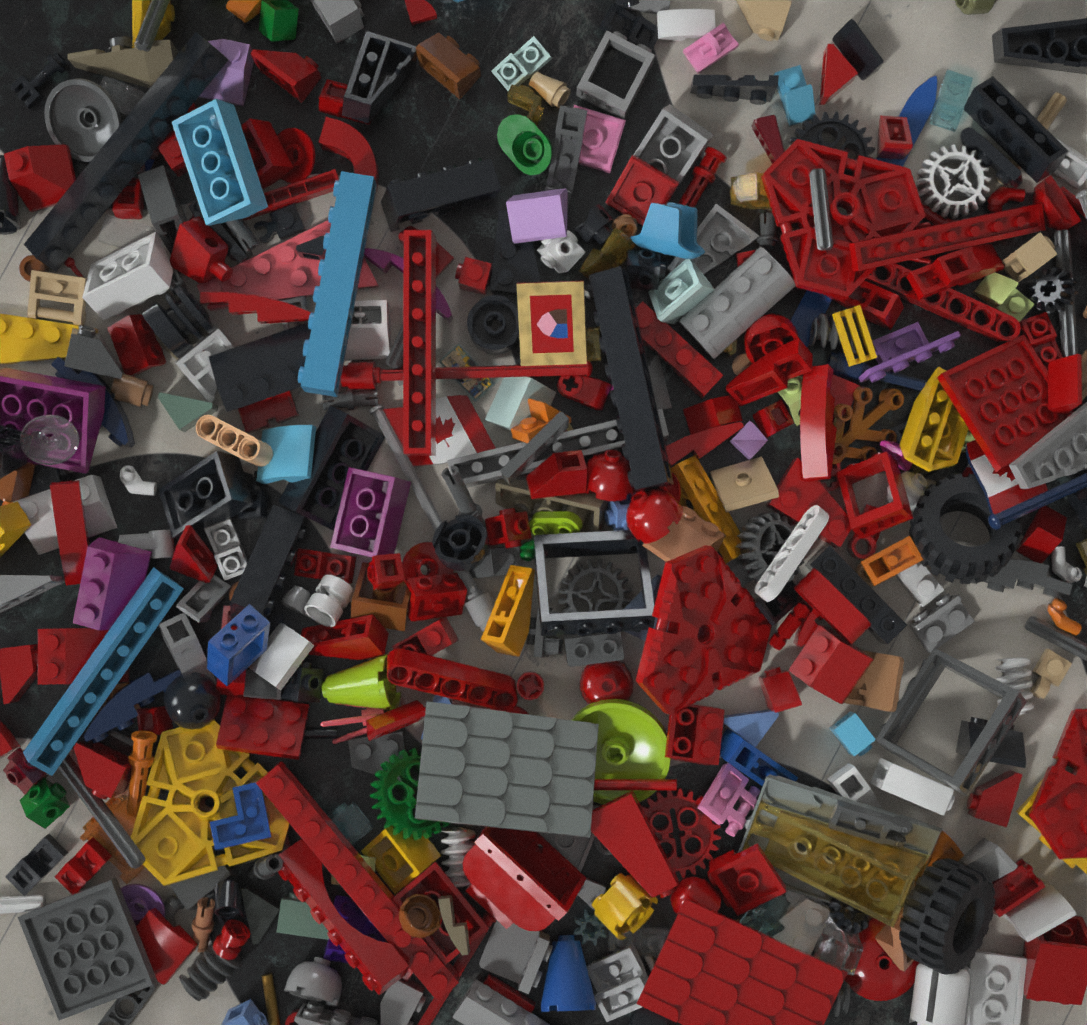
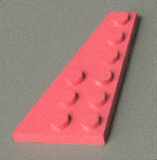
(280, 272)

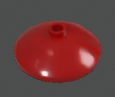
(875, 981)

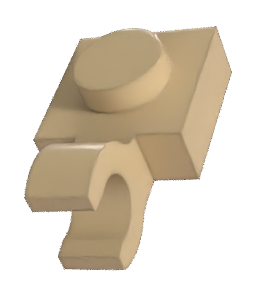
(1051, 670)

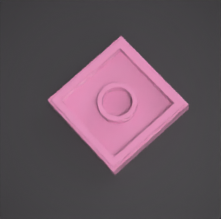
(600, 140)

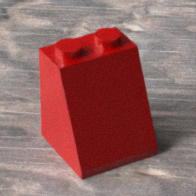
(1058, 964)

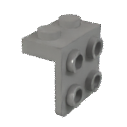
(516, 954)

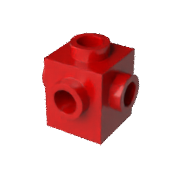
(508, 528)

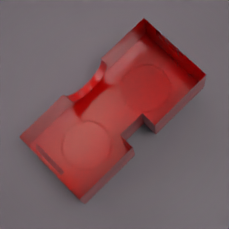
(279, 407)

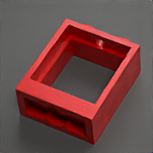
(883, 516)

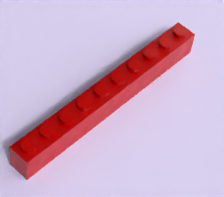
(355, 876)

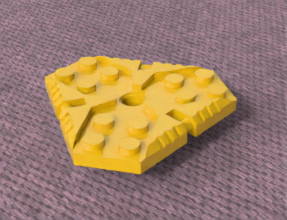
(175, 831)

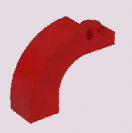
(347, 141)

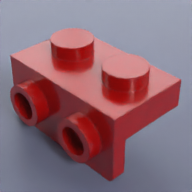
(136, 345)

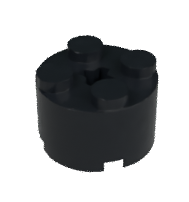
(483, 313)

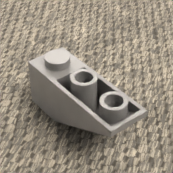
(184, 646)
(401, 1002)

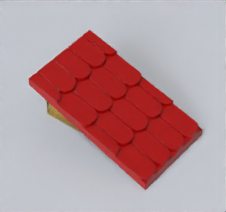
(735, 975)

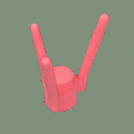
(366, 714)

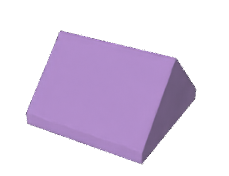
(538, 215)

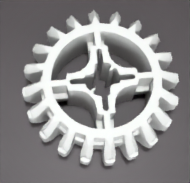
(944, 176)

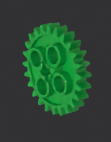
(400, 812)

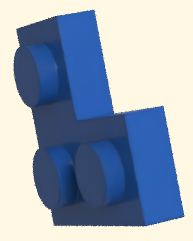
(249, 824)

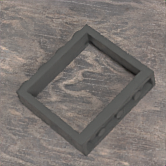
(986, 743)

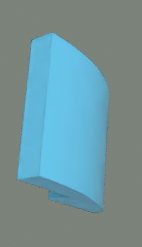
(291, 453)

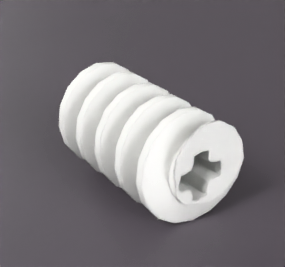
(1014, 678)
(459, 845)

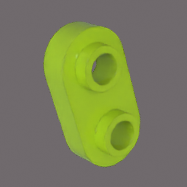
(555, 522)

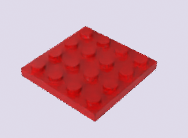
(1003, 400)

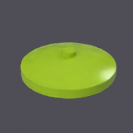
(628, 745)

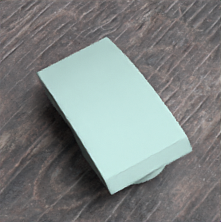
(522, 64)

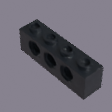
(1015, 129)
(883, 620)

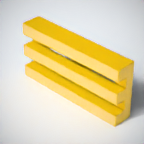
(871, 354)

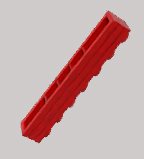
(298, 192)

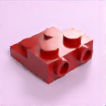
(745, 878)

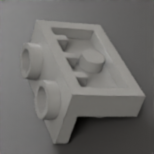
(941, 622)

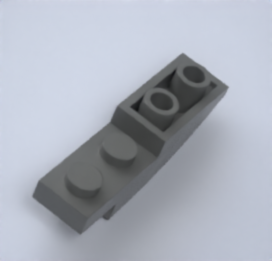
(1028, 575)

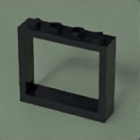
(592, 544)

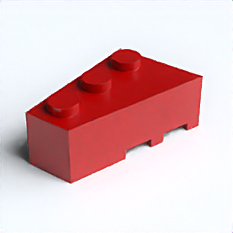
(799, 495)

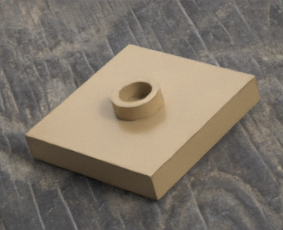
(744, 484)

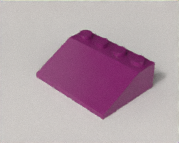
(32, 395)

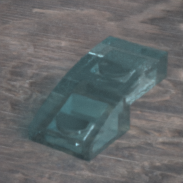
(951, 100)

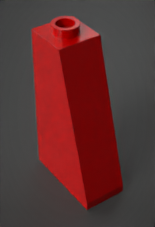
(632, 841)

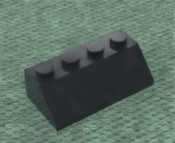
(260, 367)
(339, 444)

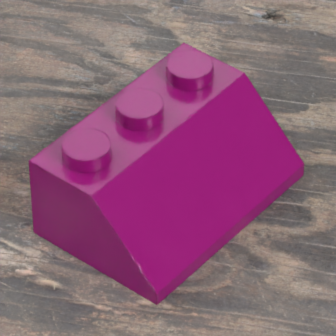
(370, 513)
(109, 582)

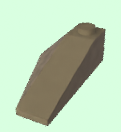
(127, 64)
(584, 505)

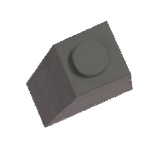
(162, 204)

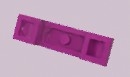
(385, 260)

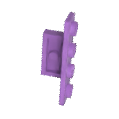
(903, 346)

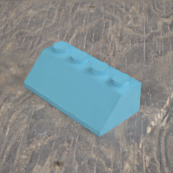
(219, 163)

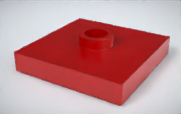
(639, 187)

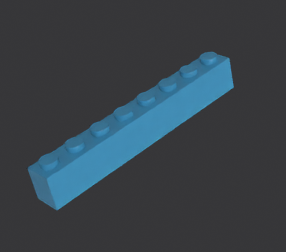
(338, 284)
(102, 672)

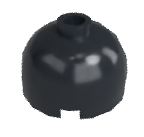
(461, 543)
(192, 701)

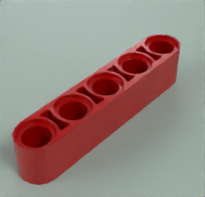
(451, 679)

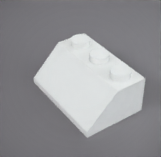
(128, 277)
(41, 516)

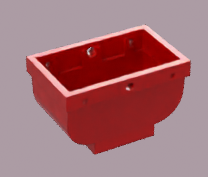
(520, 879)

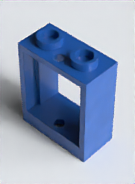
(235, 650)

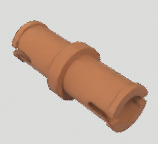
(203, 923)

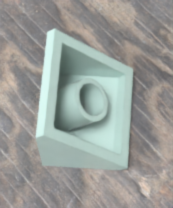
(680, 292)
(511, 401)

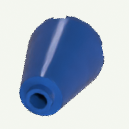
(567, 978)

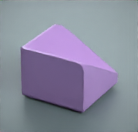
(748, 440)

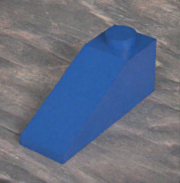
(750, 759)

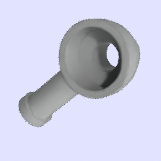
(296, 600)

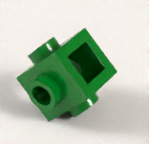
(45, 802)

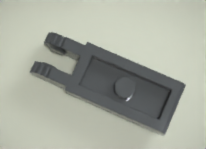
(869, 824)

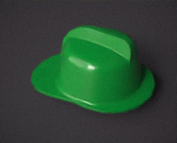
(524, 144)

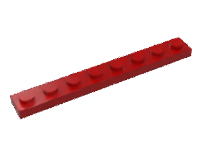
(946, 237)

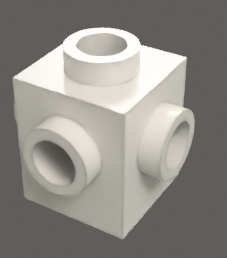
(561, 252)

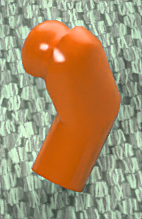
(1060, 619)

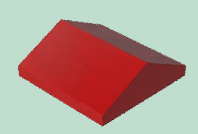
(395, 719)

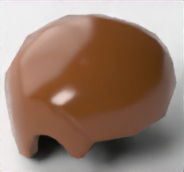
(420, 916)

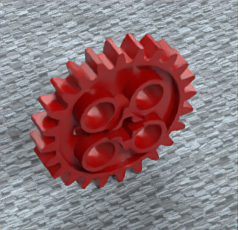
(700, 828)

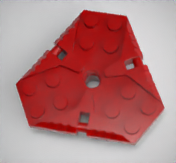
(877, 201)
(711, 636)
(1062, 797)

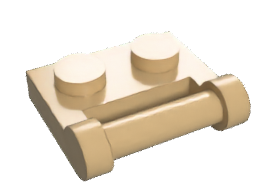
(60, 289)

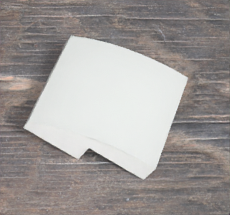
(283, 656)
(1040, 913)

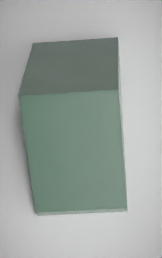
(186, 411)

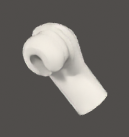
(134, 483)

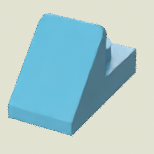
(795, 95)

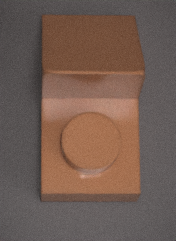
(890, 942)

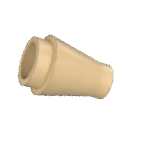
(552, 90)

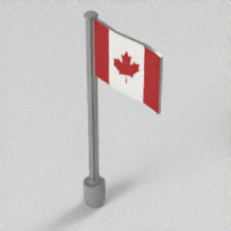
(457, 435)

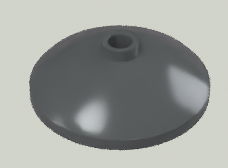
(69, 117)

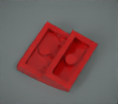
(164, 944)

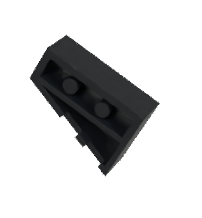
(377, 75)

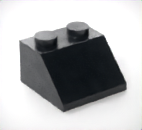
(1009, 752)

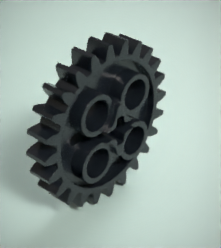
(838, 129)

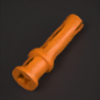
(140, 761)

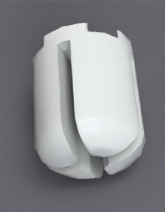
(941, 997)

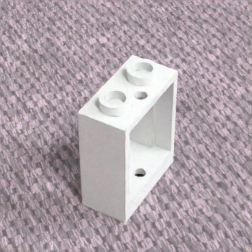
(913, 787)

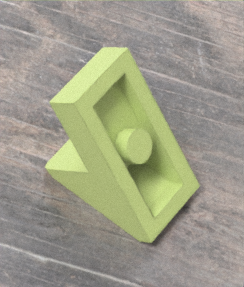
(1002, 295)

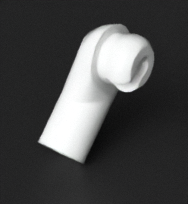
(1062, 568)

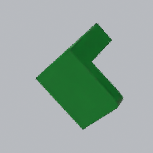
(278, 20)

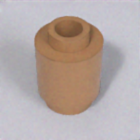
(132, 390)

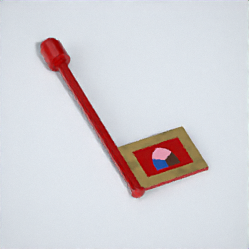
(549, 336)

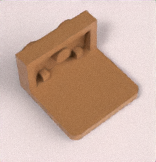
(879, 683)

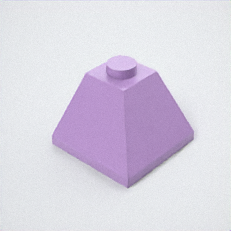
(234, 77)

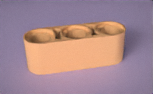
(243, 446)

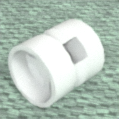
(327, 602)

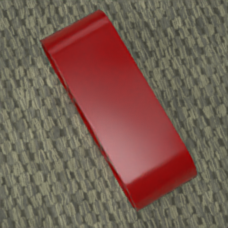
(832, 606)

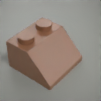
(686, 536)

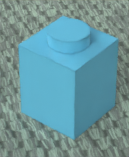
(853, 734)

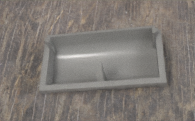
(737, 302)

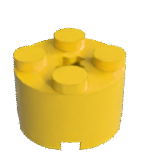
(624, 906)

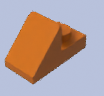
(540, 416)
(892, 561)

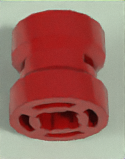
(530, 685)
(232, 938)

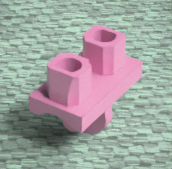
(710, 48)

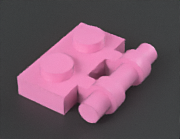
(722, 796)

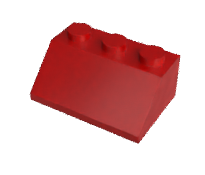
(435, 884)

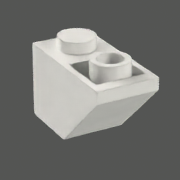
(851, 785)

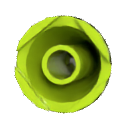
(363, 686)

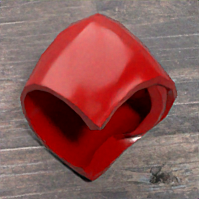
(696, 890)

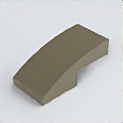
(457, 931)

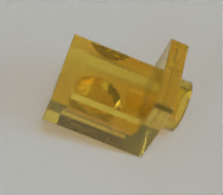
(524, 98)

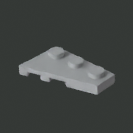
(720, 238)

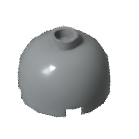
(315, 982)

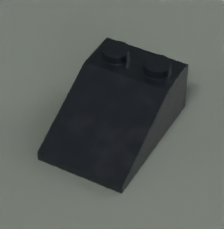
(206, 493)

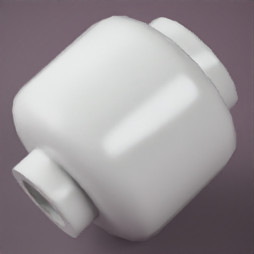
(914, 485)

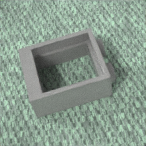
(602, 97)

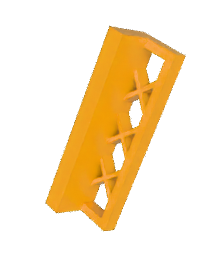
(700, 491)

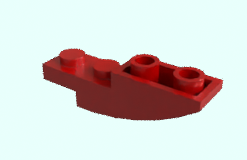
(955, 269)

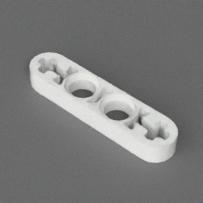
(791, 553)

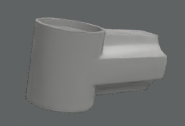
(157, 541)

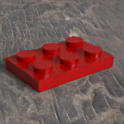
(263, 726)

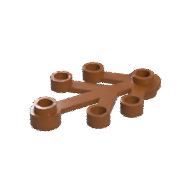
(859, 424)

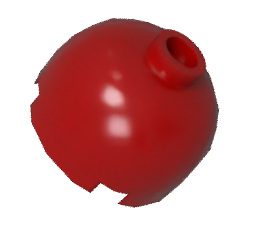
(767, 335)
(609, 476)
(651, 514)
(606, 681)

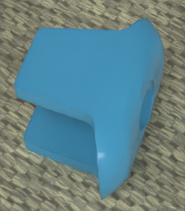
(670, 231)

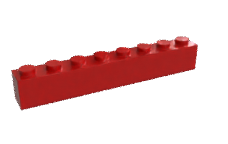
(419, 343)

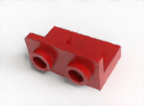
(436, 596)

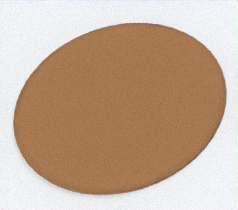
(740, 363)

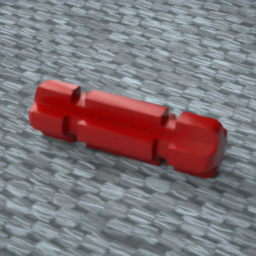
(789, 626)

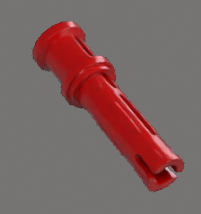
(704, 174)

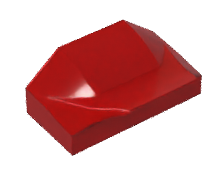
(1056, 207)

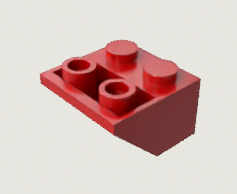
(695, 735)

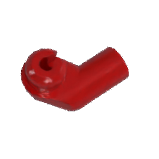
(1002, 195)

